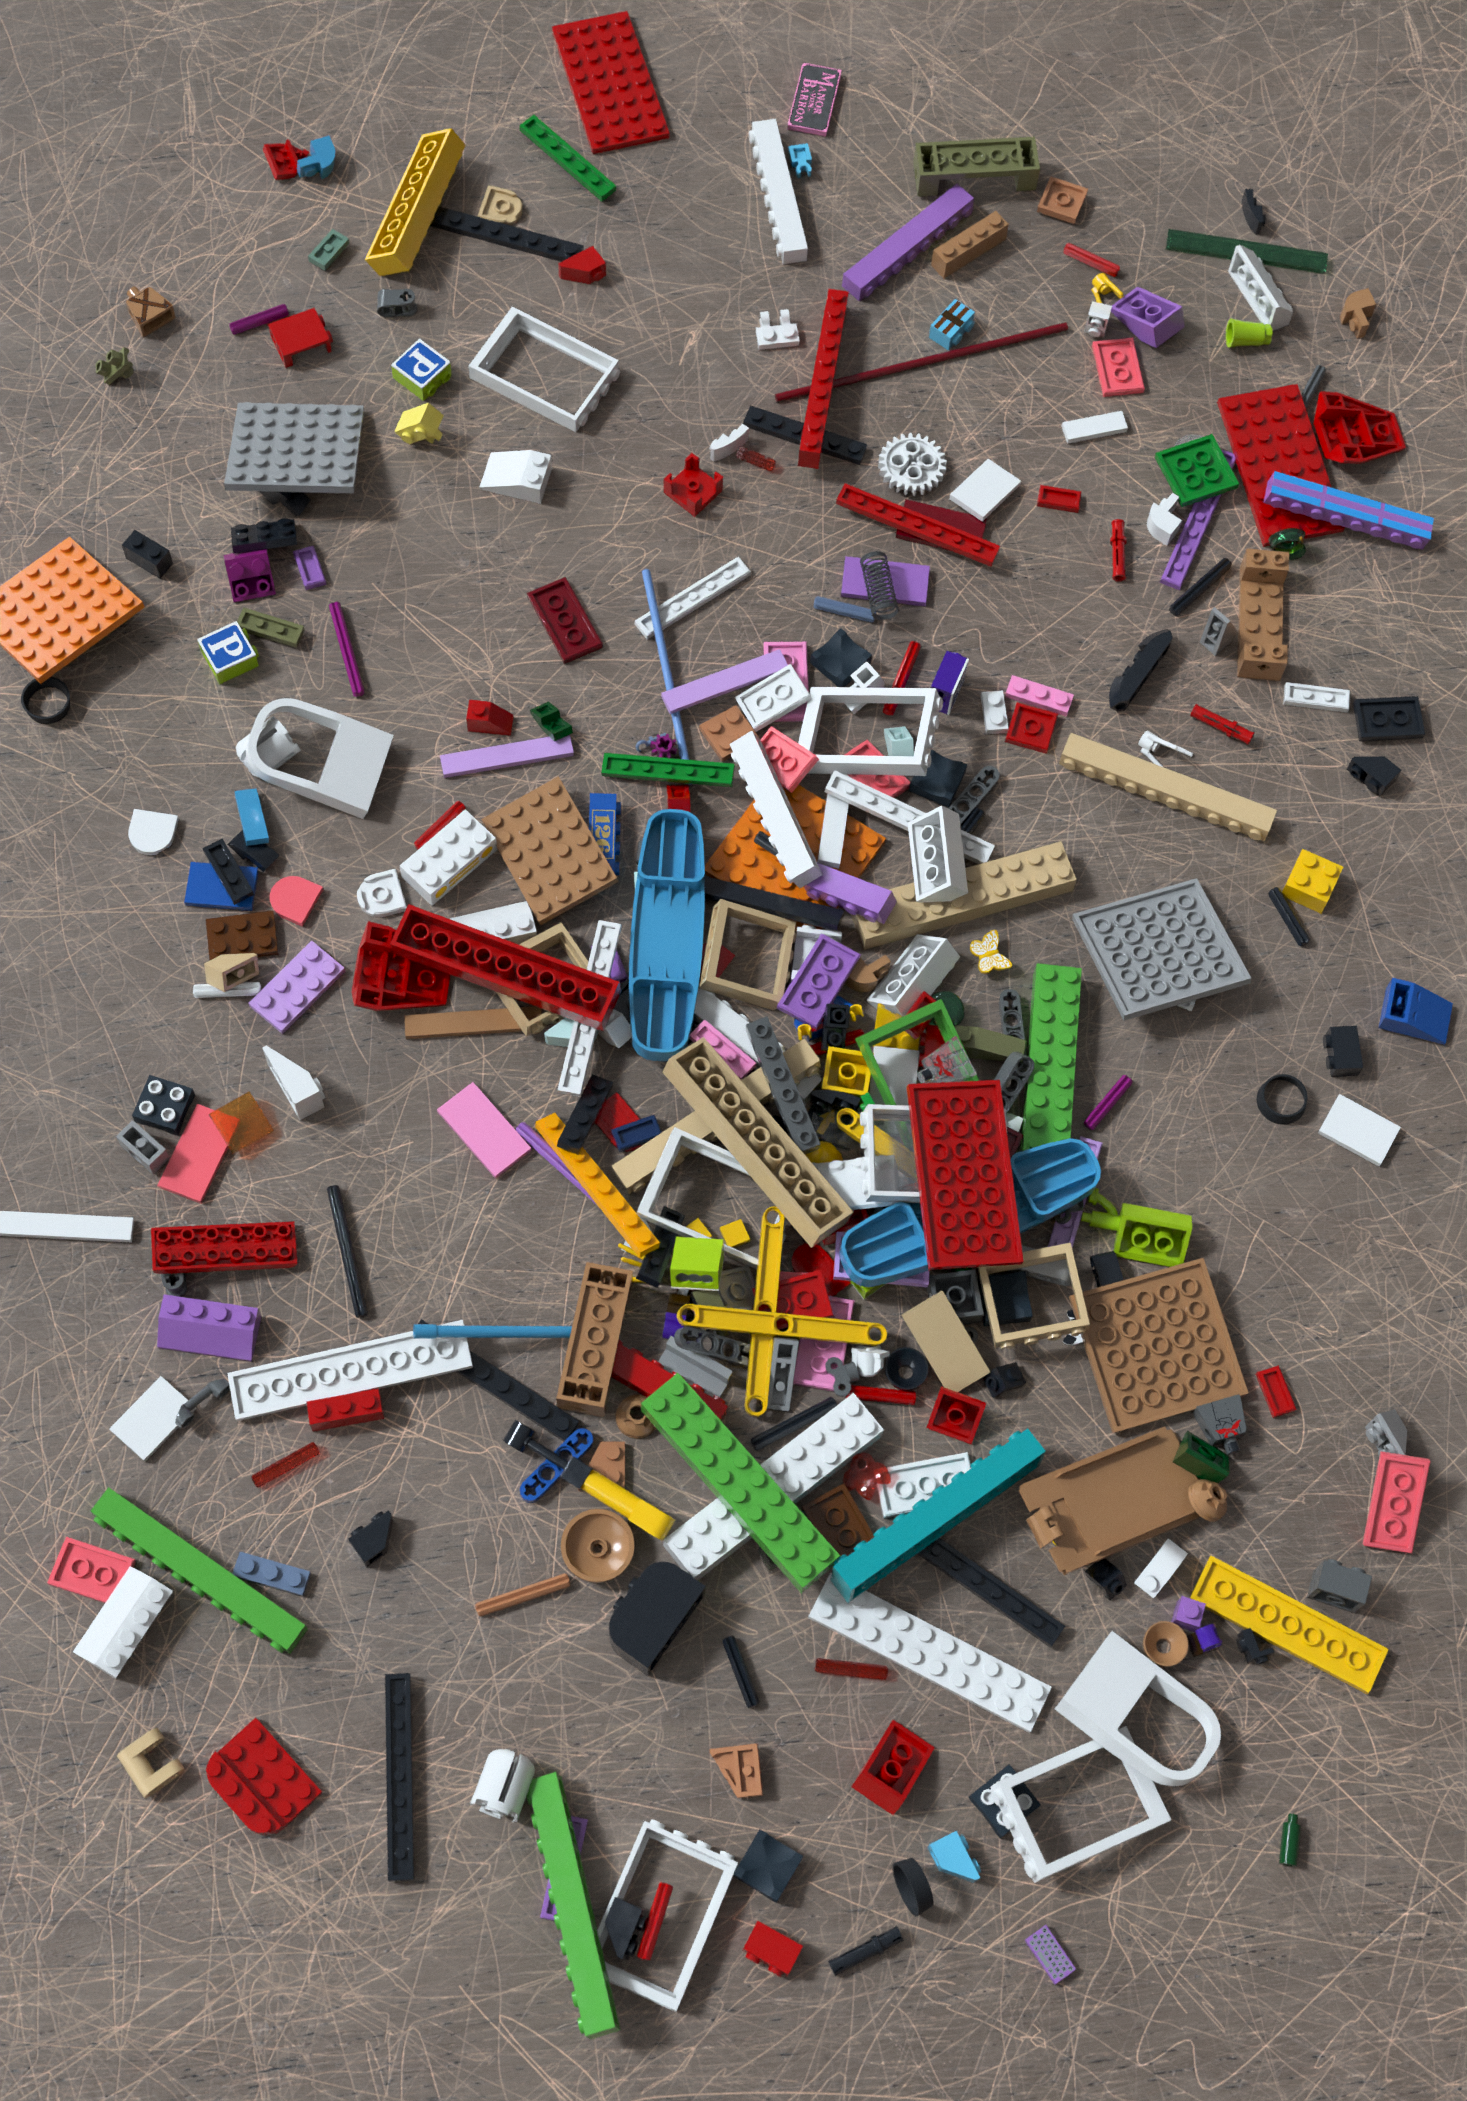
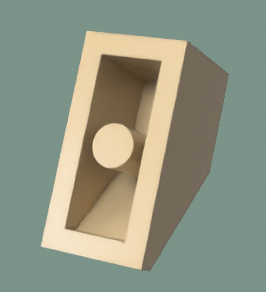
(231, 970)

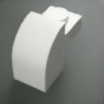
(1162, 522)
(864, 678)
(1161, 1568)

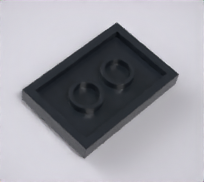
(263, 535)
(1388, 718)

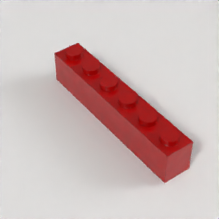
(648, 1376)

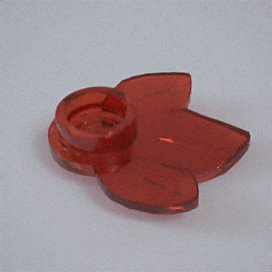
(866, 1479)

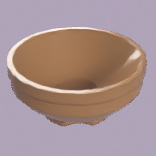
(627, 1425)
(1205, 1502)
(1173, 1635)

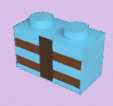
(952, 324)

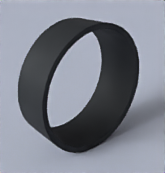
(33, 687)
(1273, 1116)
(912, 1886)

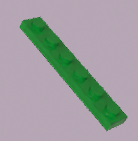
(567, 158)
(668, 770)

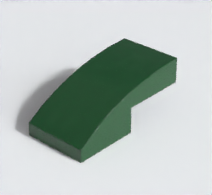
(550, 721)

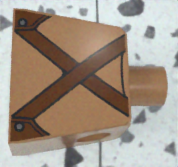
(148, 309)

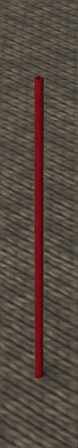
(929, 360)

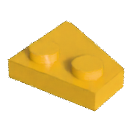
(901, 1040)

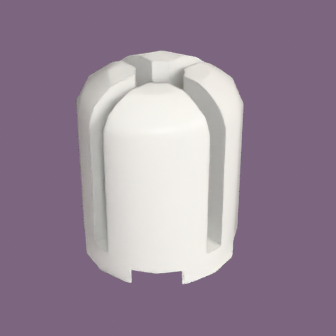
(273, 746)
(497, 1779)

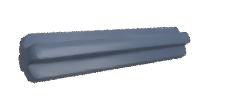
(843, 609)

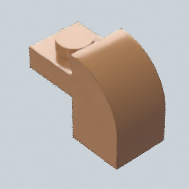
(1356, 311)
(864, 977)

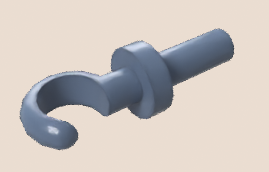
(647, 743)

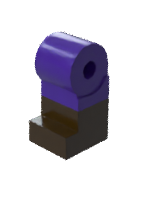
(671, 1324)
(1204, 1640)

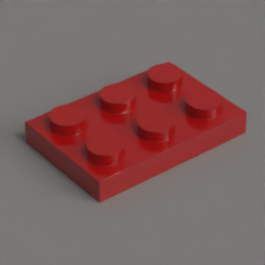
(801, 1296)

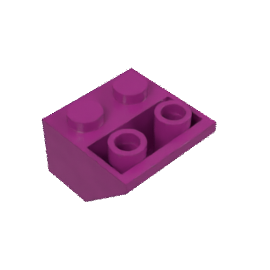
(249, 575)

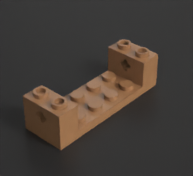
(1262, 615)
(594, 1339)

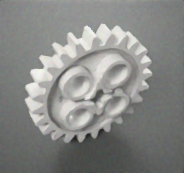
(898, 453)

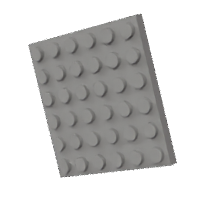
(294, 448)
(1161, 949)

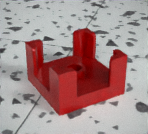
(693, 487)

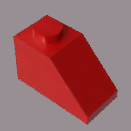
(583, 267)
(488, 718)
(678, 797)

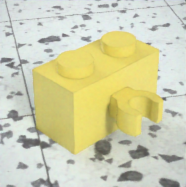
(420, 424)

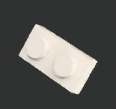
(994, 712)

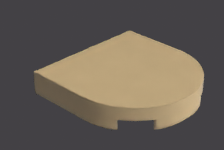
(501, 206)

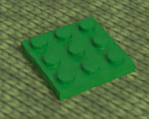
(1196, 470)

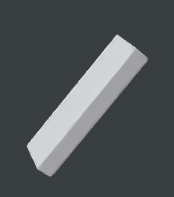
(1094, 427)
(1316, 697)

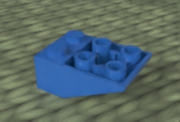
(1415, 1012)

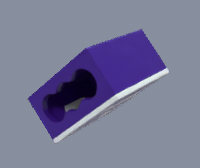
(950, 679)

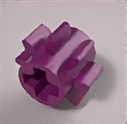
(666, 742)

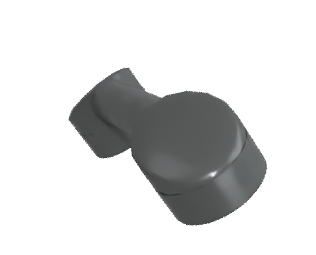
(217, 1387)

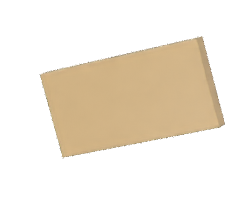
(945, 1342)

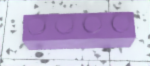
(852, 894)

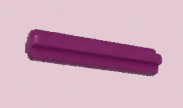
(258, 319)
(1108, 1102)

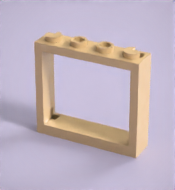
(539, 943)
(734, 990)
(1032, 1335)

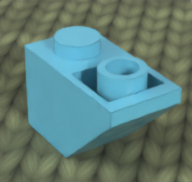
(952, 1857)

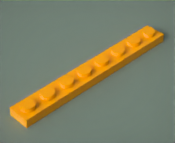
(600, 1189)

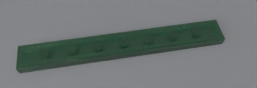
(1224, 248)

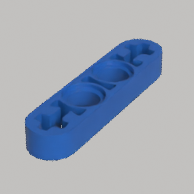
(530, 1482)

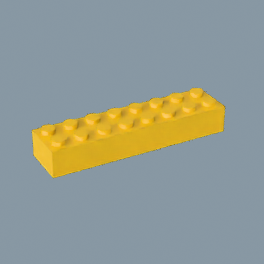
(415, 202)

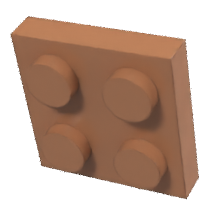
(1062, 200)
(724, 730)

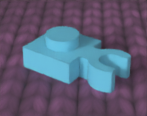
(800, 158)

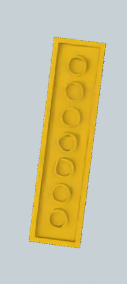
(1289, 1624)

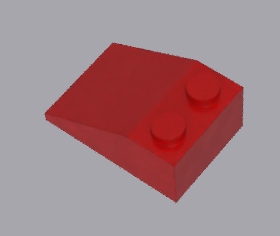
(893, 1767)

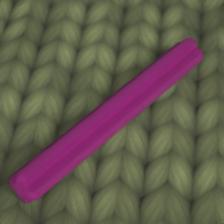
(346, 649)

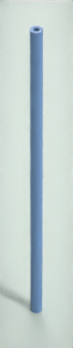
(680, 737)

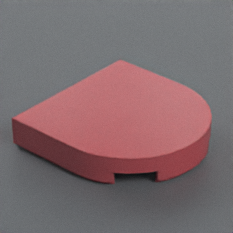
(294, 898)

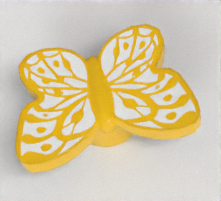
(988, 954)

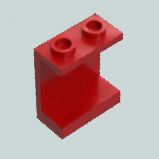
(299, 334)

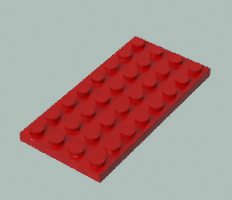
(610, 82)
(1272, 434)
(964, 1174)

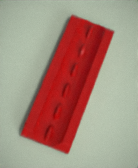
(223, 1247)

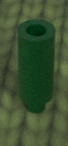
(1290, 1842)

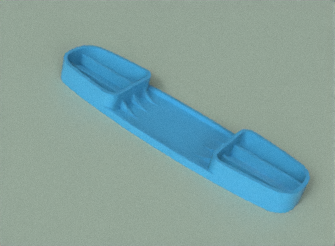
(666, 934)
(1045, 1184)

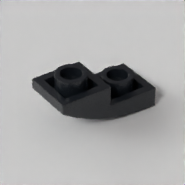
(1252, 212)
(259, 854)
(834, 1026)
(826, 1099)

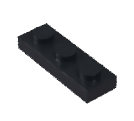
(228, 871)

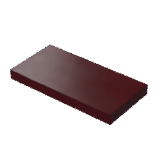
(956, 519)
(564, 620)

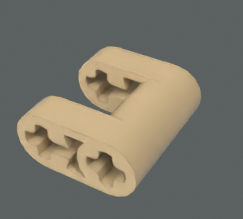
(141, 1771)

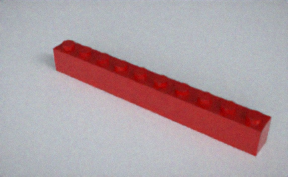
(823, 379)

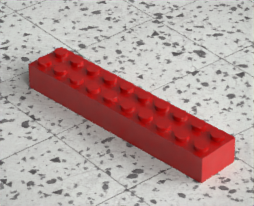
(506, 967)

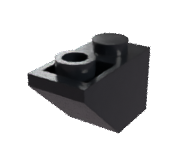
(1375, 772)
(372, 1540)
(624, 1924)

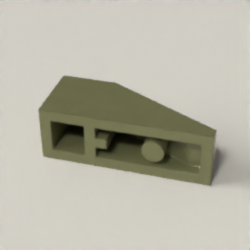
(987, 1044)

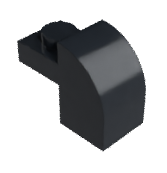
(293, 501)

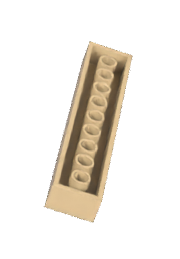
(991, 889)
(757, 1142)

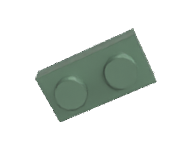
(328, 249)

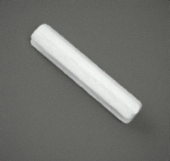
(242, 989)

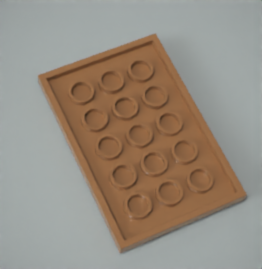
(550, 850)

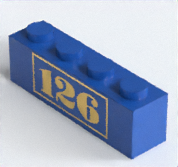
(604, 825)

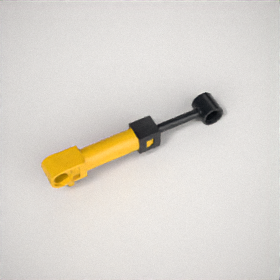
(595, 1484)

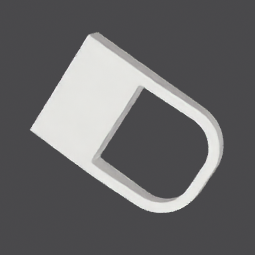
(351, 765)
(1109, 1691)

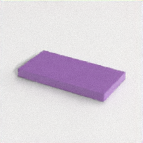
(908, 579)
(818, 981)

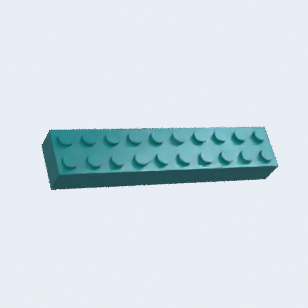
(937, 1515)

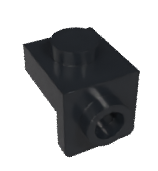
(1004, 1379)
(1107, 1578)
(1247, 1644)

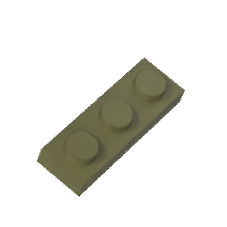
(271, 627)

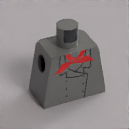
(1222, 1422)

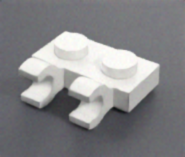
(776, 336)

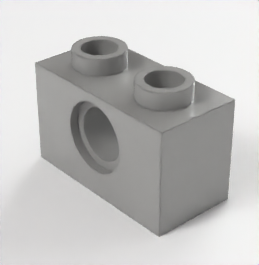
(142, 1147)

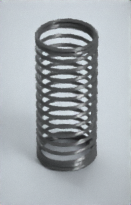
(884, 603)

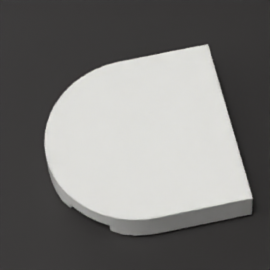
(152, 831)
(381, 894)

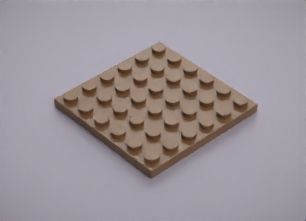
(1159, 1345)

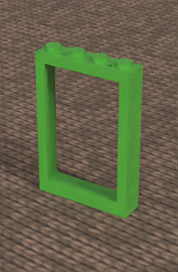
(936, 1009)

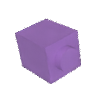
(1188, 1613)

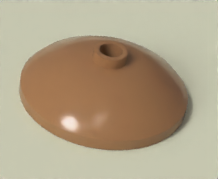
(593, 1529)

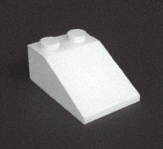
(518, 474)
(297, 1084)

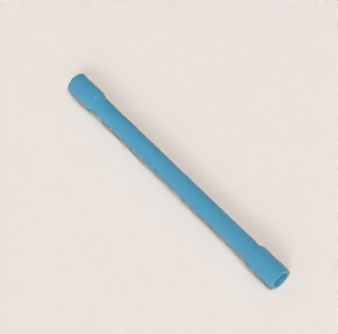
(433, 1331)

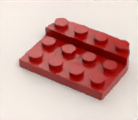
(260, 1780)

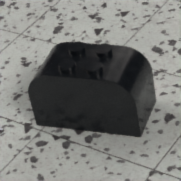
(653, 1614)

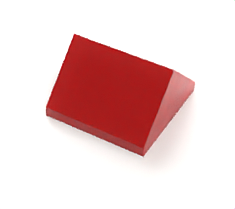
(956, 1415)

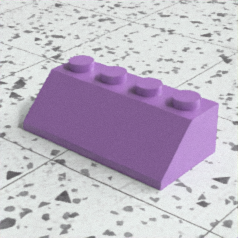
(208, 1327)

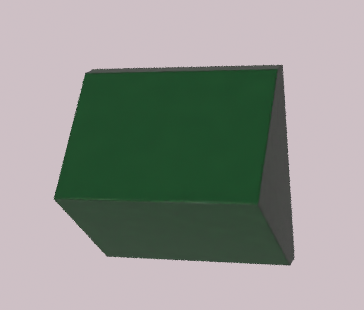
(1202, 1459)

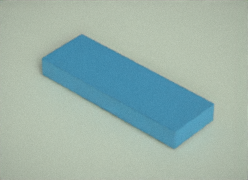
(251, 817)

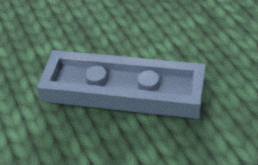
(271, 1574)

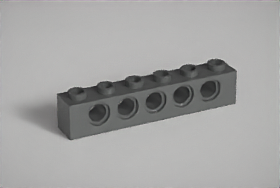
(782, 1085)

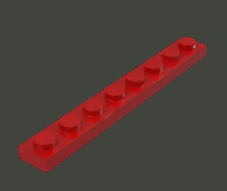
(917, 524)

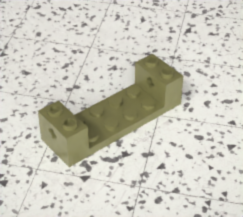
(976, 160)

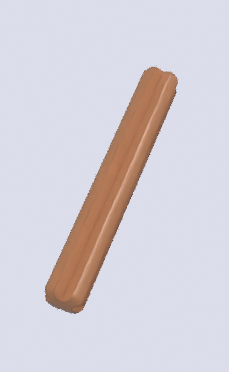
(523, 1594)

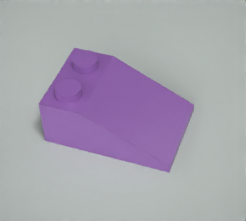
(1149, 316)

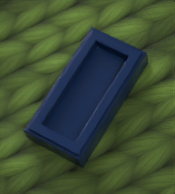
(636, 1133)

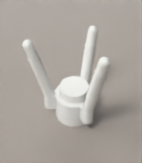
(1151, 742)

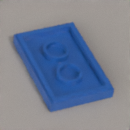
(207, 891)

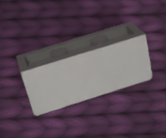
(696, 1368)

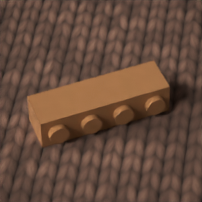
(969, 244)

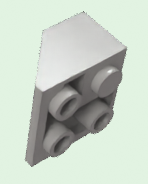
(1387, 1432)

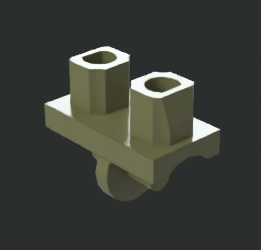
(115, 366)

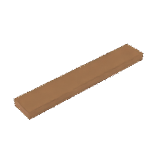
(465, 1022)

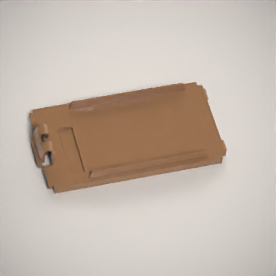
(1110, 1500)

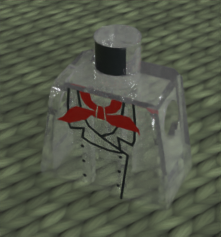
(947, 1064)

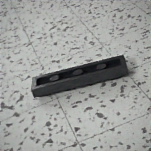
(584, 1114)
(655, 1262)

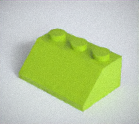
(1152, 1235)

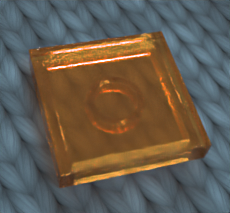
(241, 1122)

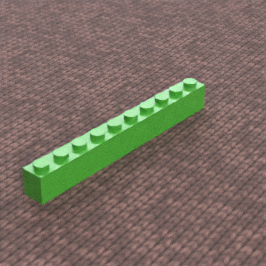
(198, 1570)
(573, 1907)

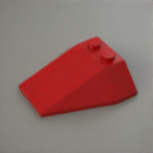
(1355, 430)
(392, 981)

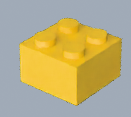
(1312, 881)
(846, 1072)

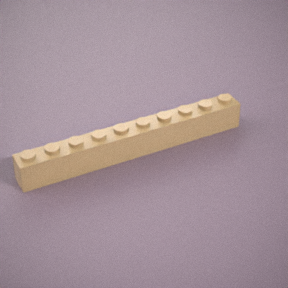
(1167, 787)
(640, 1164)

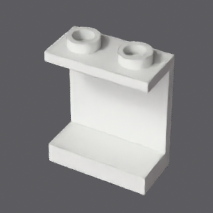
(805, 940)

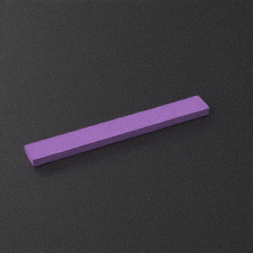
(1191, 537)

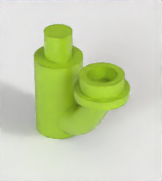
(1100, 1219)

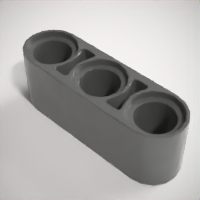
(1017, 1075)

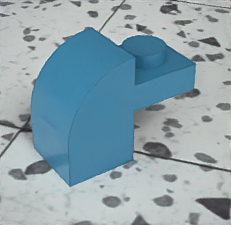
(321, 159)

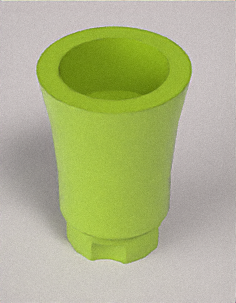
(1247, 333)

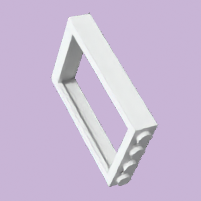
(501, 338)
(873, 764)
(676, 1140)
(1023, 1838)
(699, 1851)

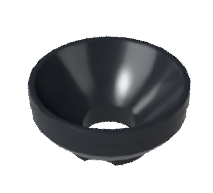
(910, 1358)

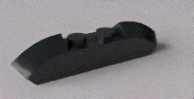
(1127, 686)

